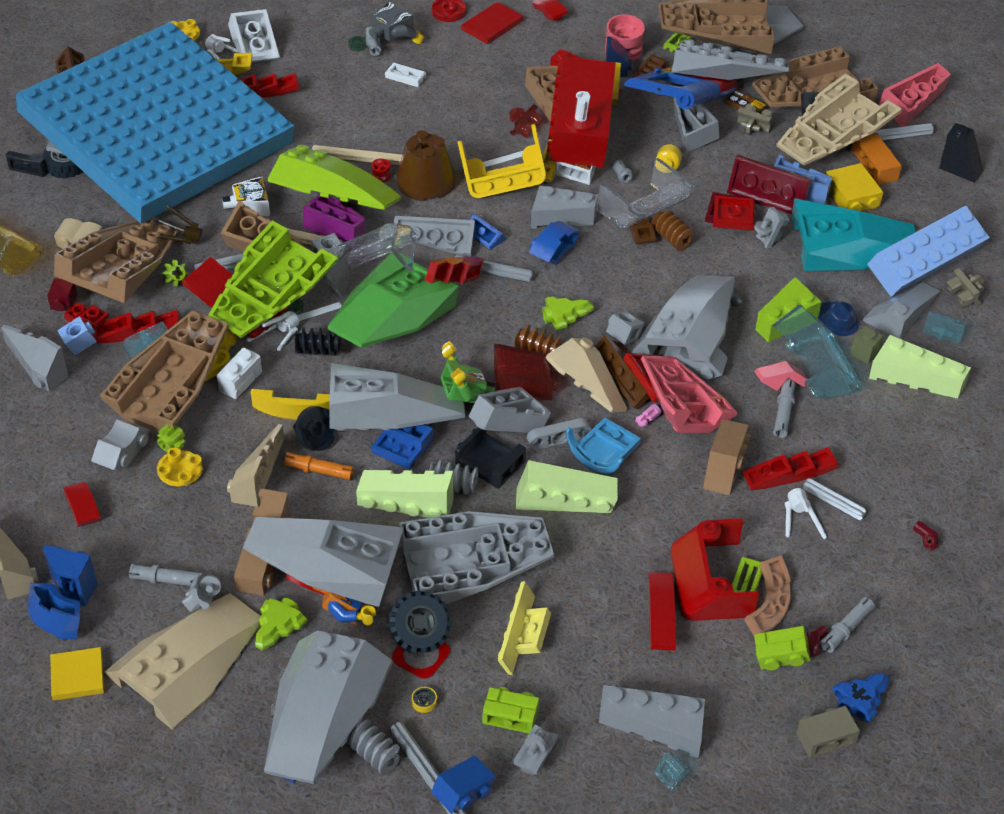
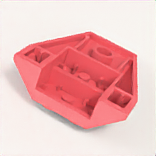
(685, 397)

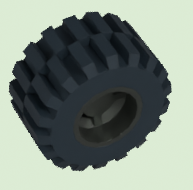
(419, 622)

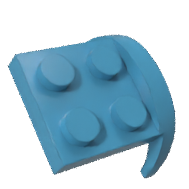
(603, 446)

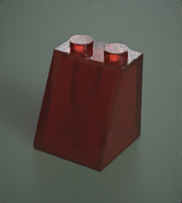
(523, 369)

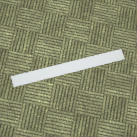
(503, 159)
(318, 311)

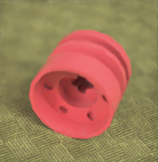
(628, 32)

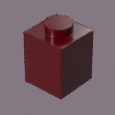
(61, 295)

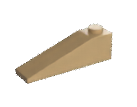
(587, 367)
(256, 470)

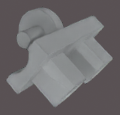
(769, 229)
(201, 592)
(535, 750)

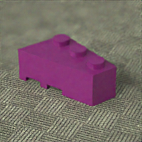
(328, 217)

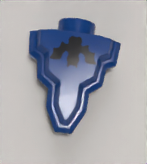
(861, 695)

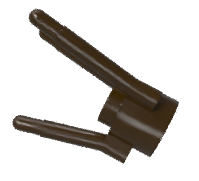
(191, 232)

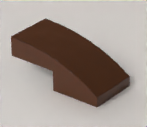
(643, 232)

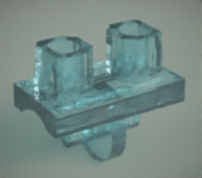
(944, 327)

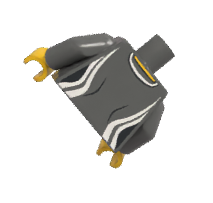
(393, 23)

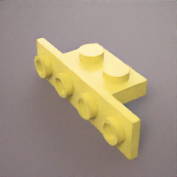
(525, 629)

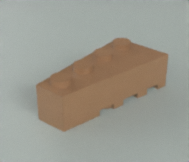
(541, 85)

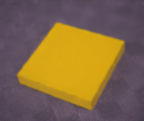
(76, 673)

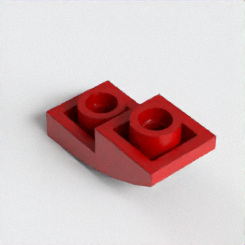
(551, 8)
(92, 314)
(82, 504)

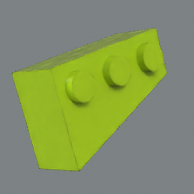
(785, 301)

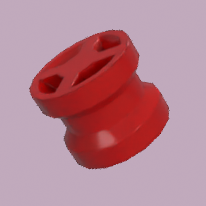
(381, 169)

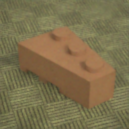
(726, 456)

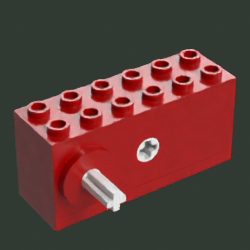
(581, 111)

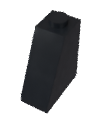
(961, 154)

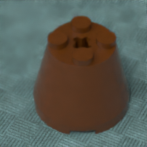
(425, 168)

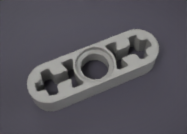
(539, 438)

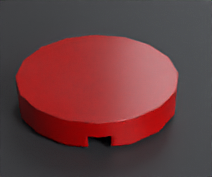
(453, 10)

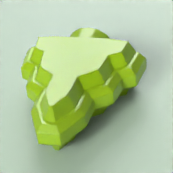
(564, 311)
(278, 621)

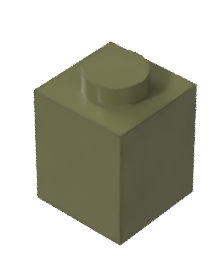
(866, 345)

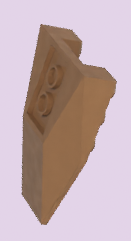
(721, 22)
(809, 74)
(115, 258)

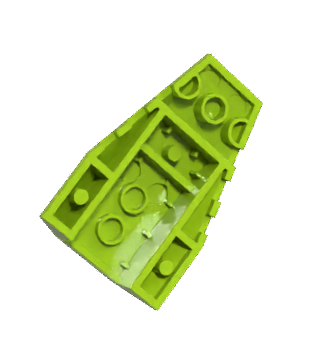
(317, 171)
(269, 279)

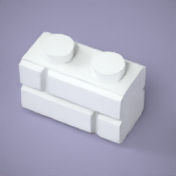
(239, 373)

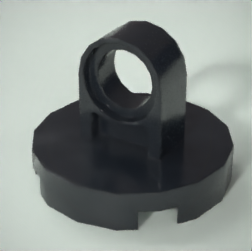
(314, 428)

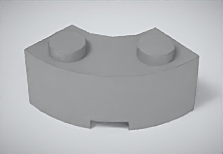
(701, 368)
(120, 445)

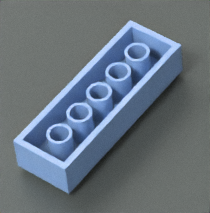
(928, 251)

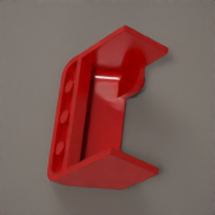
(697, 592)

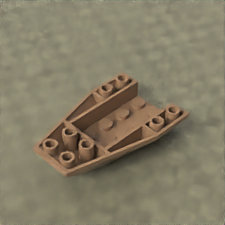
(167, 374)

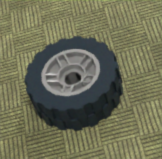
(60, 165)

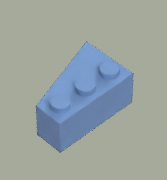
(820, 182)

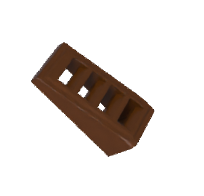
(650, 64)

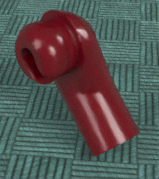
(929, 536)
(814, 637)

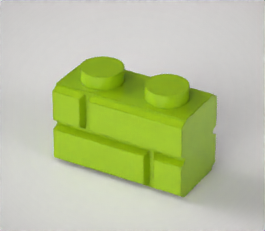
(782, 648)
(510, 710)

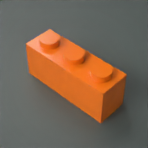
(877, 159)

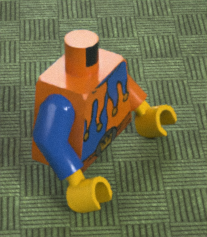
(347, 609)

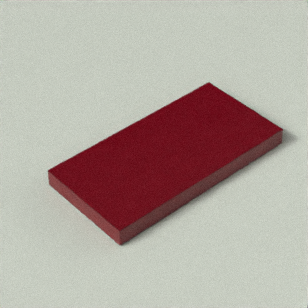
(767, 184)

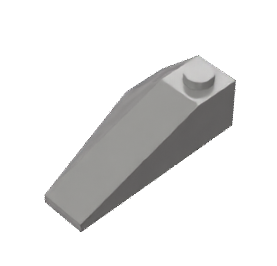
(38, 356)

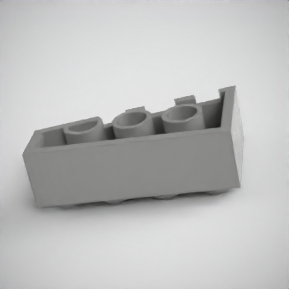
(656, 716)

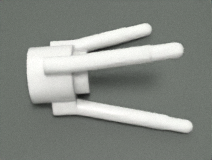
(215, 44)
(285, 323)
(799, 503)

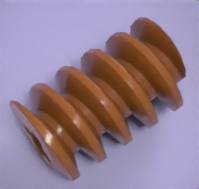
(673, 229)
(534, 342)

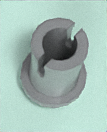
(624, 173)

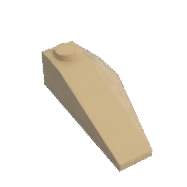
(14, 569)

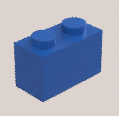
(463, 784)

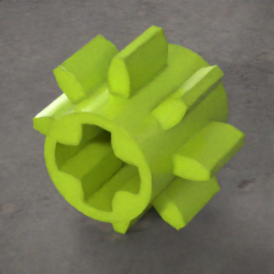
(175, 267)
(171, 437)

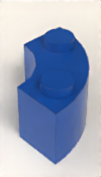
(554, 241)
(53, 611)

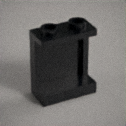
(492, 458)

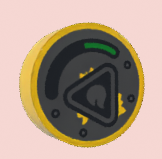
(424, 699)

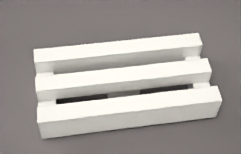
(405, 74)

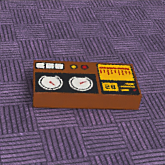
(739, 99)

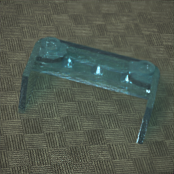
(820, 352)

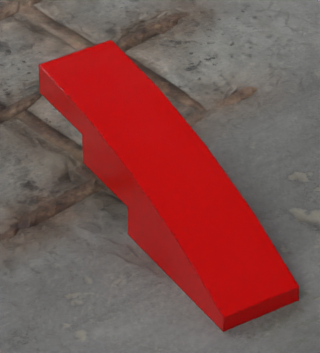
(272, 85)
(454, 269)
(127, 325)
(790, 470)
(662, 611)

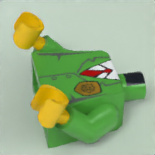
(462, 381)

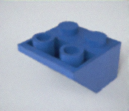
(71, 573)

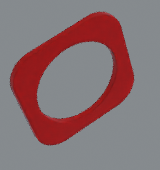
(398, 659)

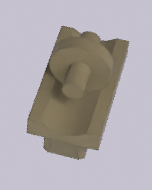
(754, 121)
(969, 285)

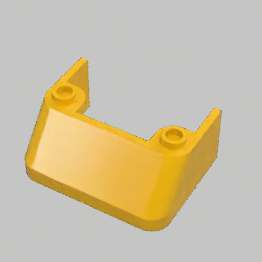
(510, 178)

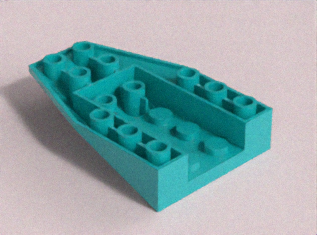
(843, 237)

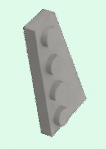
(442, 234)

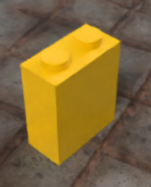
(854, 188)

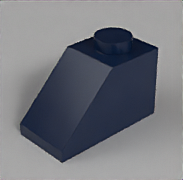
(617, 54)

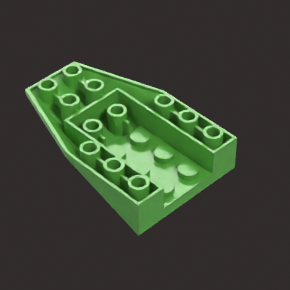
(392, 304)

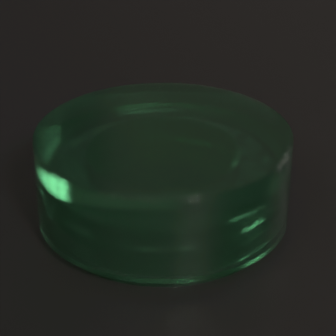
(357, 43)
(296, 307)

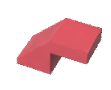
(778, 373)

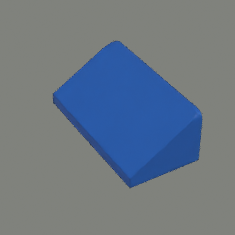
(486, 233)

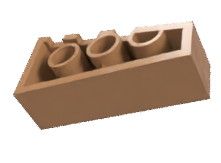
(244, 227)
(253, 573)

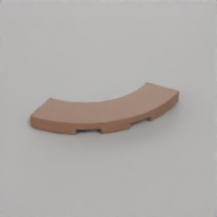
(776, 597)

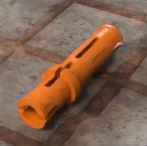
(324, 467)

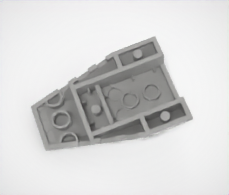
(691, 318)
(321, 701)

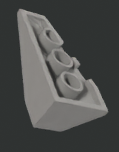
(901, 311)

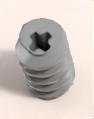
(461, 479)
(374, 747)

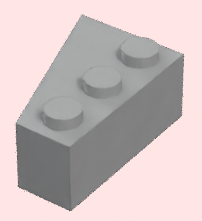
(696, 126)
(563, 205)
(509, 411)

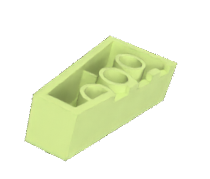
(919, 368)
(565, 489)
(407, 492)

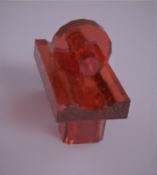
(523, 117)

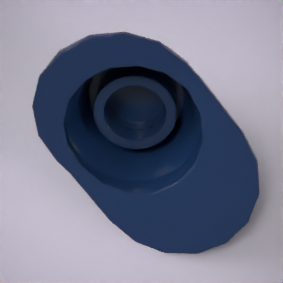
(839, 317)

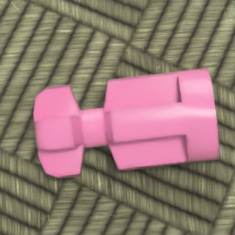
(648, 415)

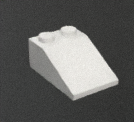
(253, 35)

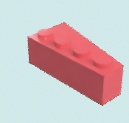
(916, 92)

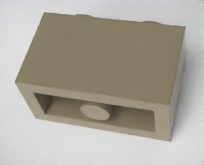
(827, 731)

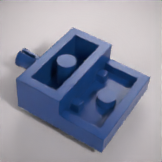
(403, 444)

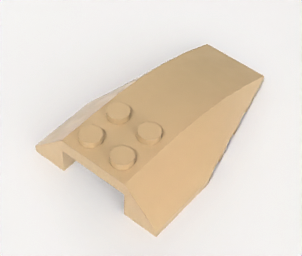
(835, 121)
(187, 659)

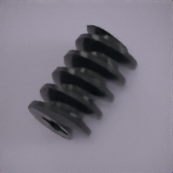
(316, 341)

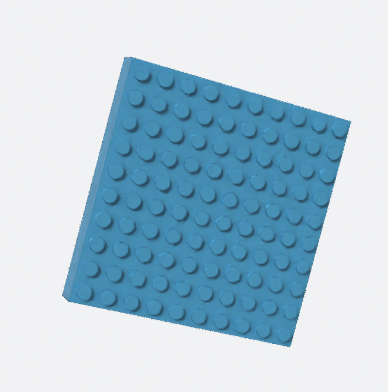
(154, 120)

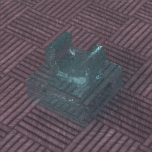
(671, 770)

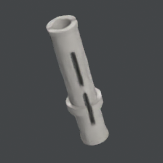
(785, 402)
(156, 574)
(842, 629)

